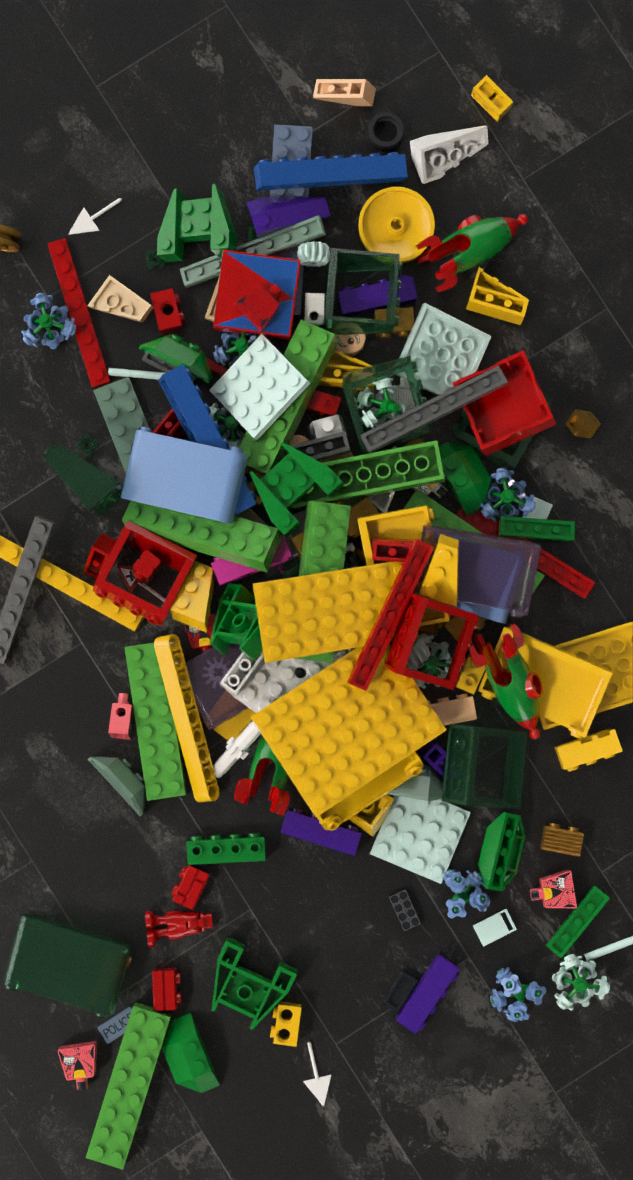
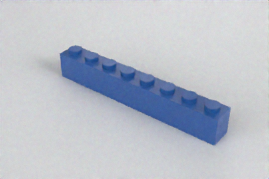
(330, 172)

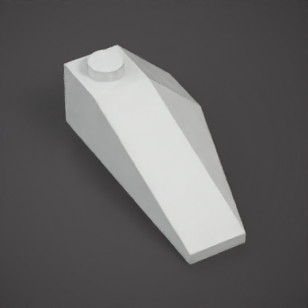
(442, 151)

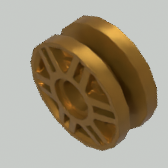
(8, 234)

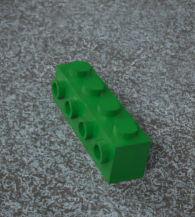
(226, 849)

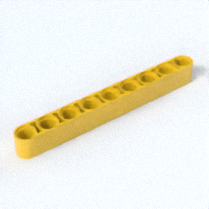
(186, 718)

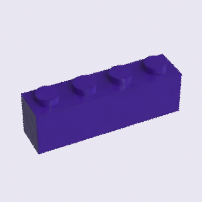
(374, 297)
(309, 829)
(427, 993)

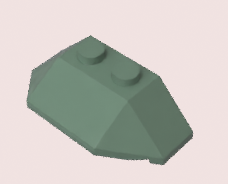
(123, 780)
(424, 786)

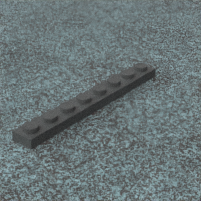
(433, 409)
(23, 583)

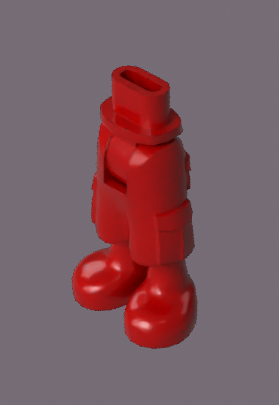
(179, 925)

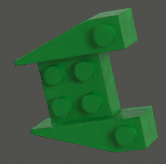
(195, 222)
(291, 481)
(237, 622)
(245, 989)

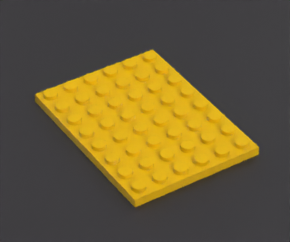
(342, 736)

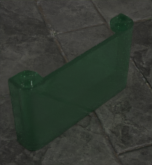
(67, 965)

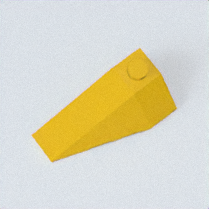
(374, 815)

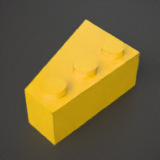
(496, 300)
(338, 366)
(442, 572)
(195, 598)
(588, 749)

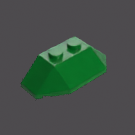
(178, 353)
(465, 475)
(501, 851)
(188, 1056)

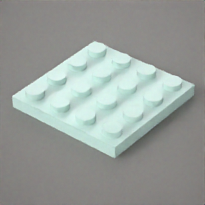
(443, 349)
(259, 386)
(420, 835)

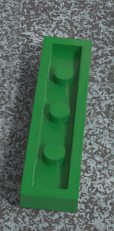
(536, 528)
(577, 921)

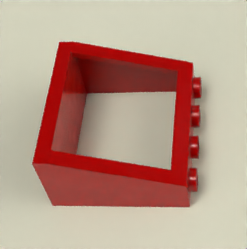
(164, 550)
(406, 634)

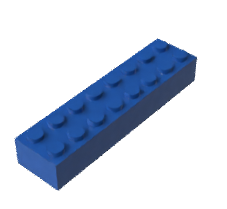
(196, 420)

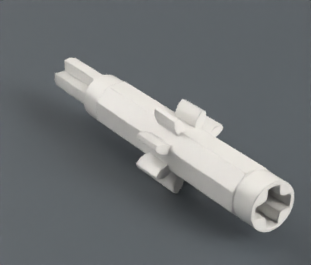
(235, 749)

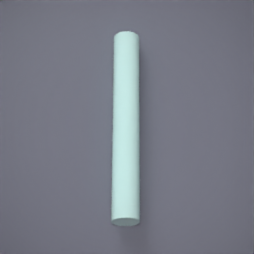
(135, 373)
(609, 948)

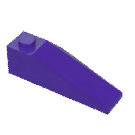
(277, 213)

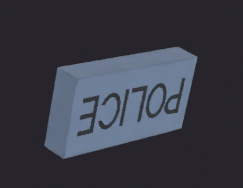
(115, 1026)

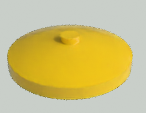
(396, 222)

